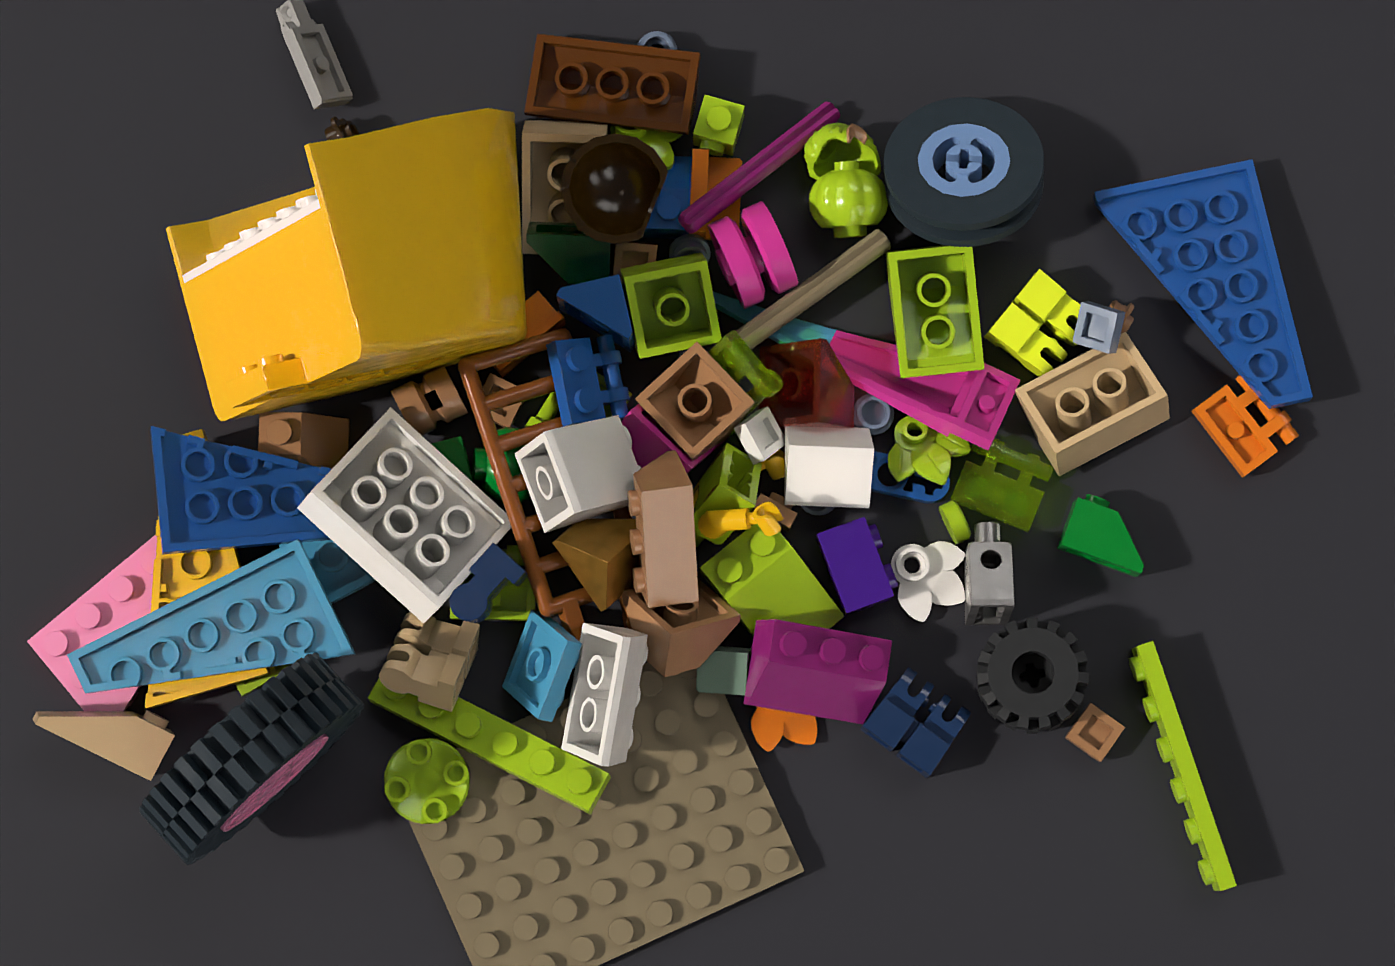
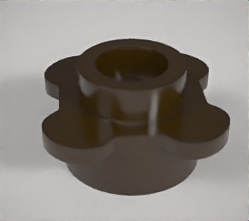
(340, 129)

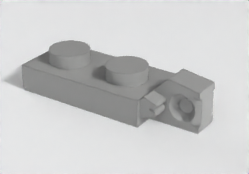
(313, 56)

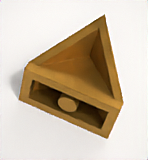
(600, 557)

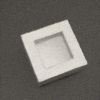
(760, 435)

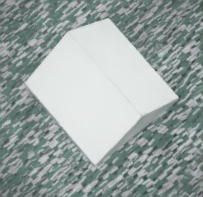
(828, 466)

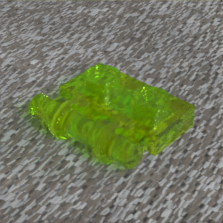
(997, 494)

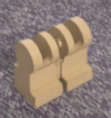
(431, 660)

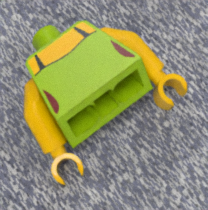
(729, 494)

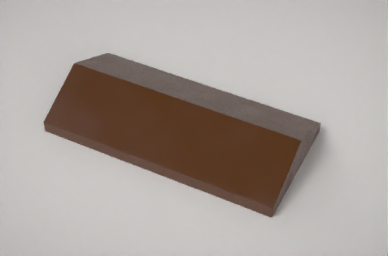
(613, 84)

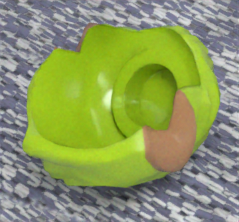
(840, 143)

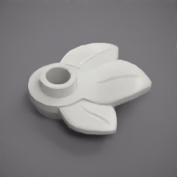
(934, 580)

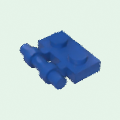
(577, 380)

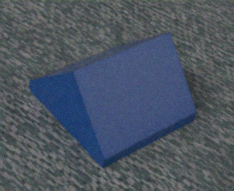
(601, 307)

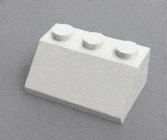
(605, 693)

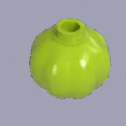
(848, 200)

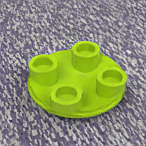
(426, 781)

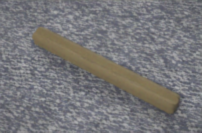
(814, 288)

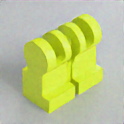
(1020, 323)

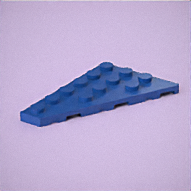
(1217, 257)

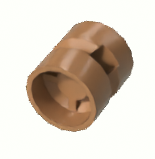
(415, 407)

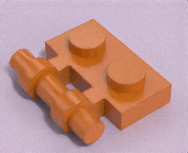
(1237, 432)

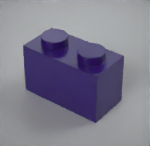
(856, 565)

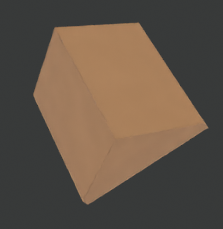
(696, 402)

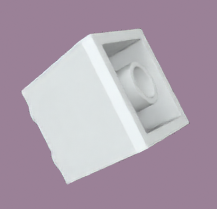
(578, 471)

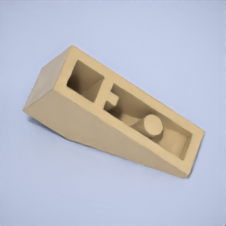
(118, 736)

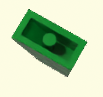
(1100, 536)

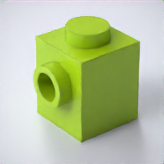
(718, 126)

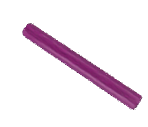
(756, 168)

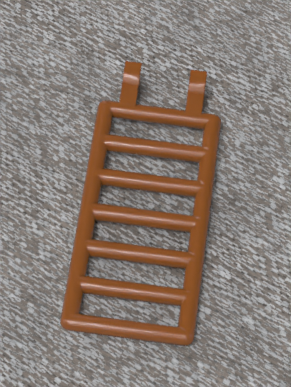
(567, 604)

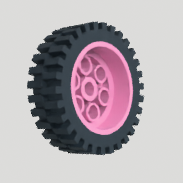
(250, 758)

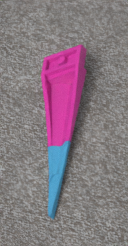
(954, 403)

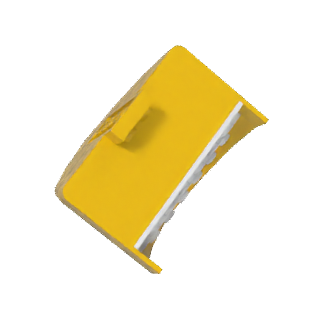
(367, 276)

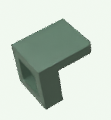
(724, 671)

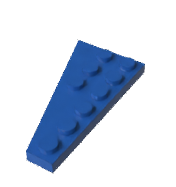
(228, 495)

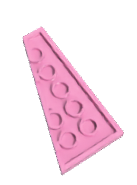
(107, 606)

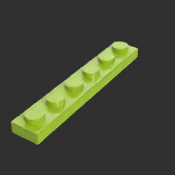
(502, 746)
(1187, 782)

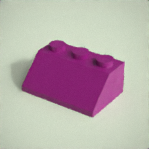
(816, 670)

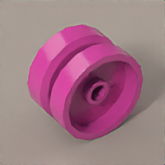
(747, 257)

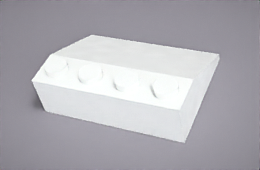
(405, 515)

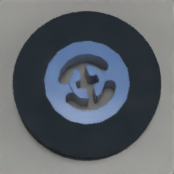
(963, 136)

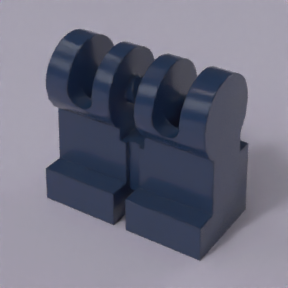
(492, 573)
(922, 743)

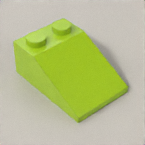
(935, 310)
(769, 580)

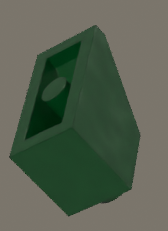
(570, 251)

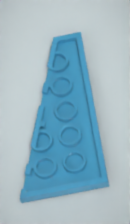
(235, 624)

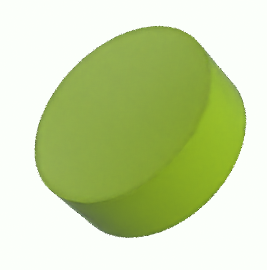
(955, 521)

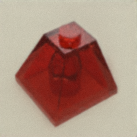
(813, 388)

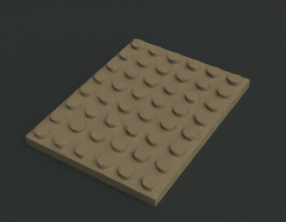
(665, 845)

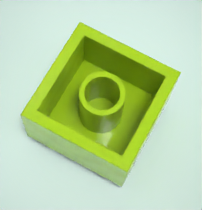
(671, 305)

